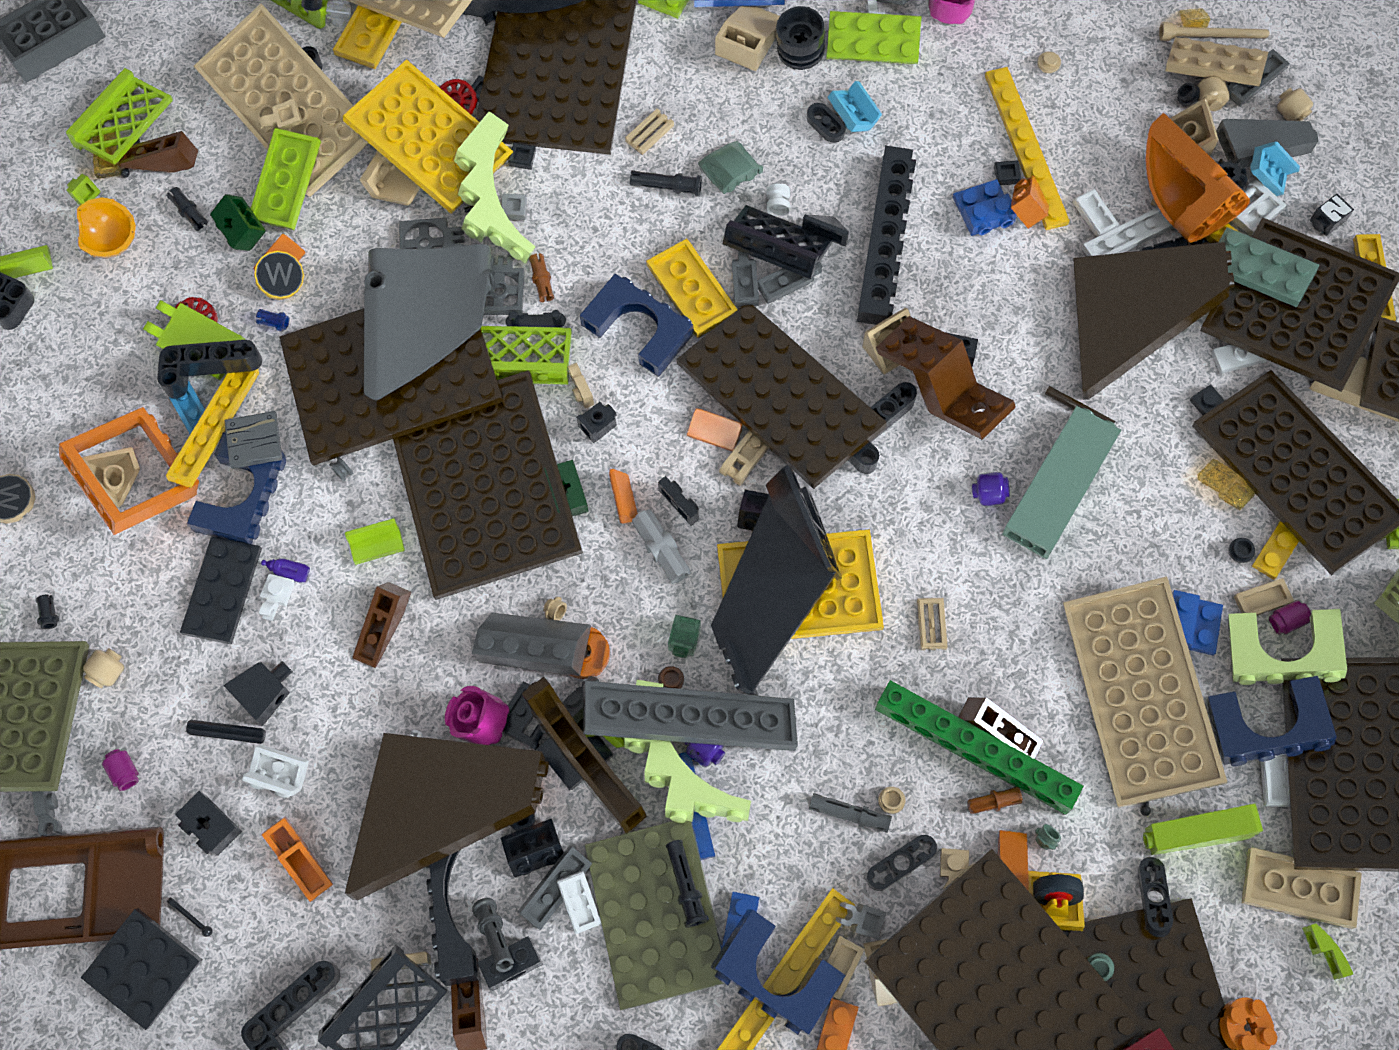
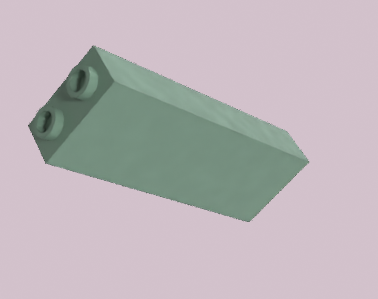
(1061, 482)

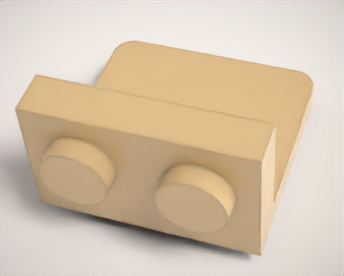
(388, 182)

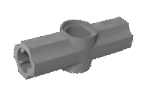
(661, 545)

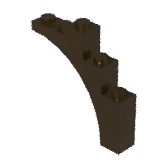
(582, 755)

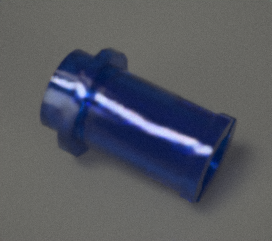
(276, 320)

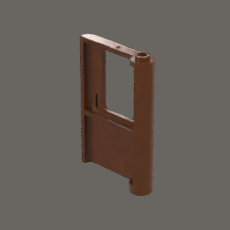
(120, 876)

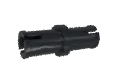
(187, 208)

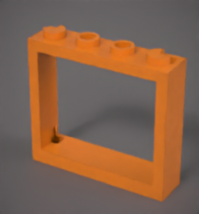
(115, 520)

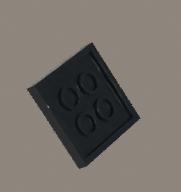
(141, 968)

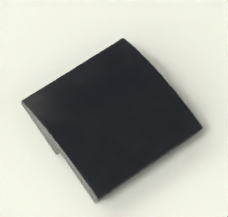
(560, 764)

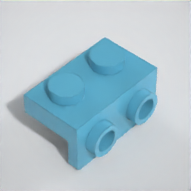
(855, 107)
(1272, 165)

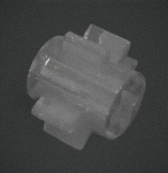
(338, 12)

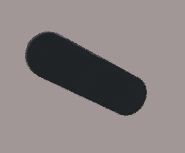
(550, 319)

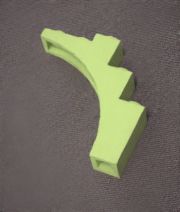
(478, 190)
(686, 790)

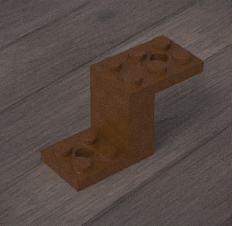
(945, 377)

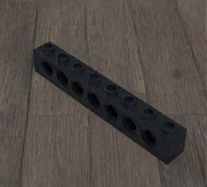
(894, 161)

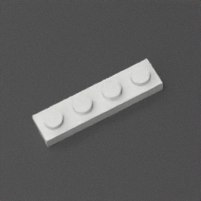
(1129, 234)

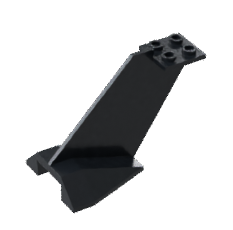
(775, 582)

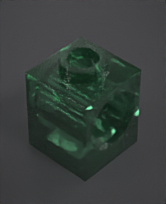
(684, 636)

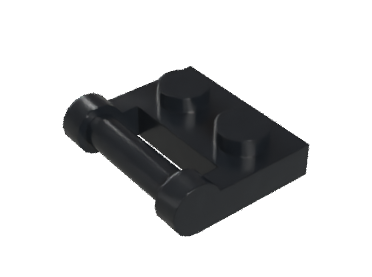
(519, 719)

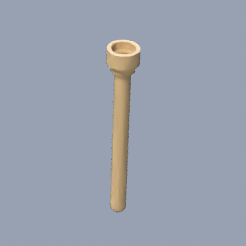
(1169, 31)

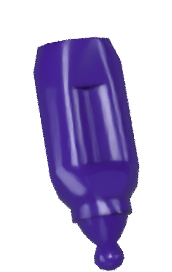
(288, 569)

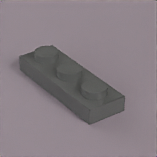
(1273, 68)
(547, 896)

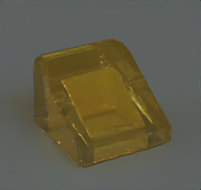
(1195, 18)

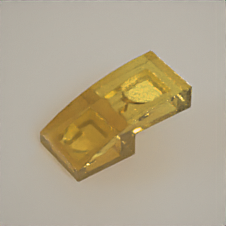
(1229, 484)

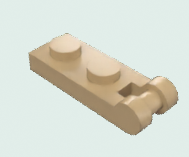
(747, 454)

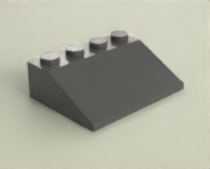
(47, 34)

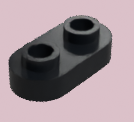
(827, 123)

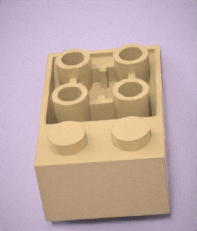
(747, 36)

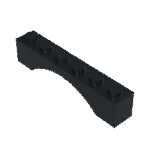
(455, 956)

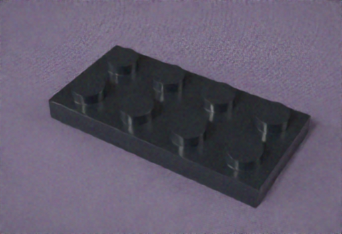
(221, 590)

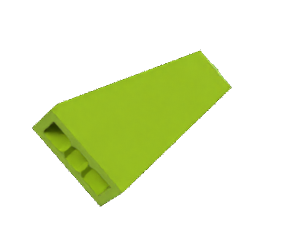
(1203, 830)

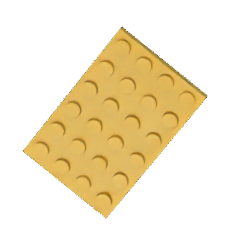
(418, 131)
(847, 603)

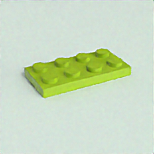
(873, 37)
(285, 178)

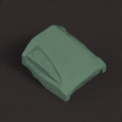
(730, 167)

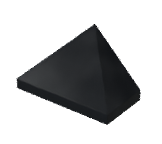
(827, 226)

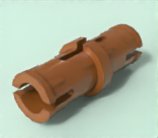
(541, 277)

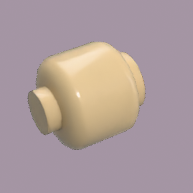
(1214, 91)
(1295, 105)
(103, 668)

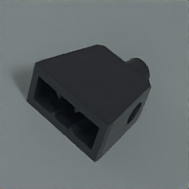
(260, 690)

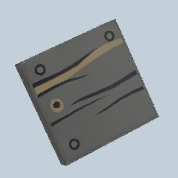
(253, 439)

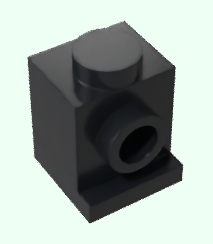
(594, 428)

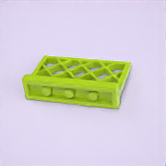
(105, 109)
(543, 370)

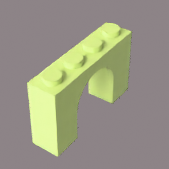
(1253, 664)

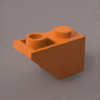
(1029, 202)

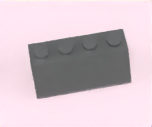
(532, 643)

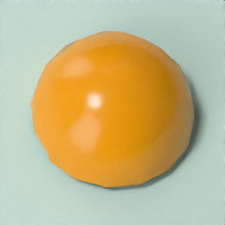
(105, 227)

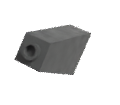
(1241, 137)

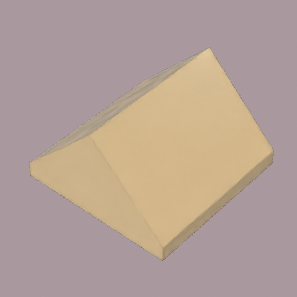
(1198, 125)
(877, 334)

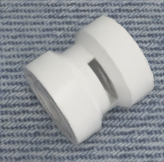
(778, 200)

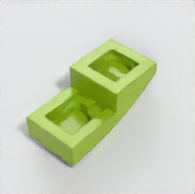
(1321, 942)

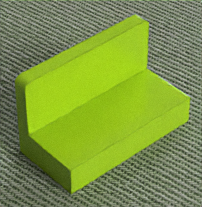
(26, 262)
(375, 541)

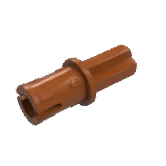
(995, 800)

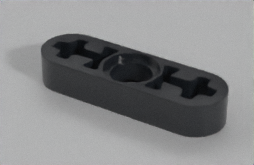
(922, 857)
(1150, 907)

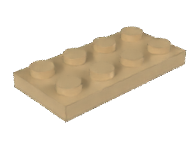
(1217, 60)
(1310, 894)

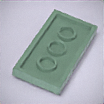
(1268, 267)

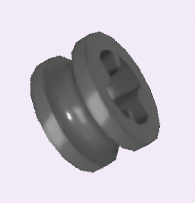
(341, 469)

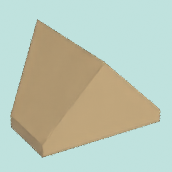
(115, 472)

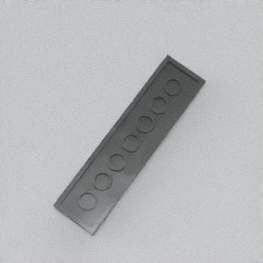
(689, 716)

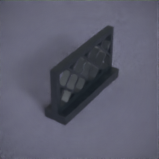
(776, 250)
(368, 991)

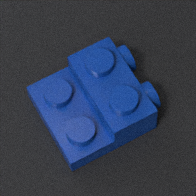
(985, 207)
(1199, 621)

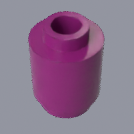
(1290, 617)
(120, 769)

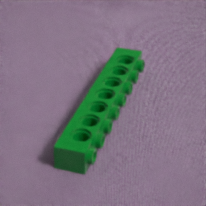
(979, 748)

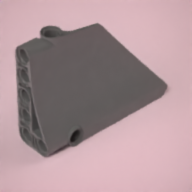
(420, 309)

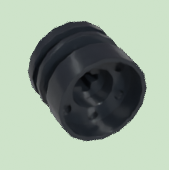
(800, 37)

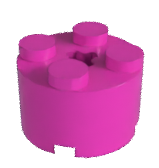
(951, 10)
(476, 716)

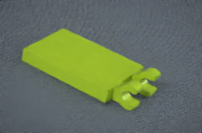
(188, 328)

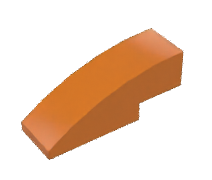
(297, 858)

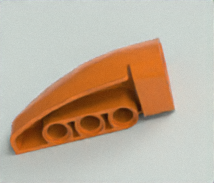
(1188, 183)

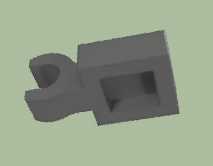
(44, 807)

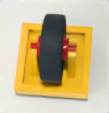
(1060, 897)

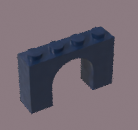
(622, 297)
(240, 521)
(1241, 744)
(738, 965)

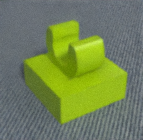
(82, 189)

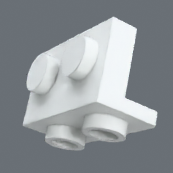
(276, 771)

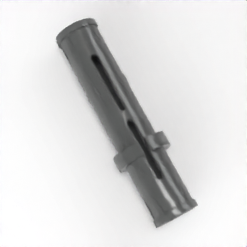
(849, 812)

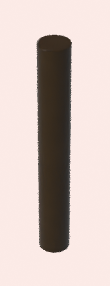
(1072, 403)

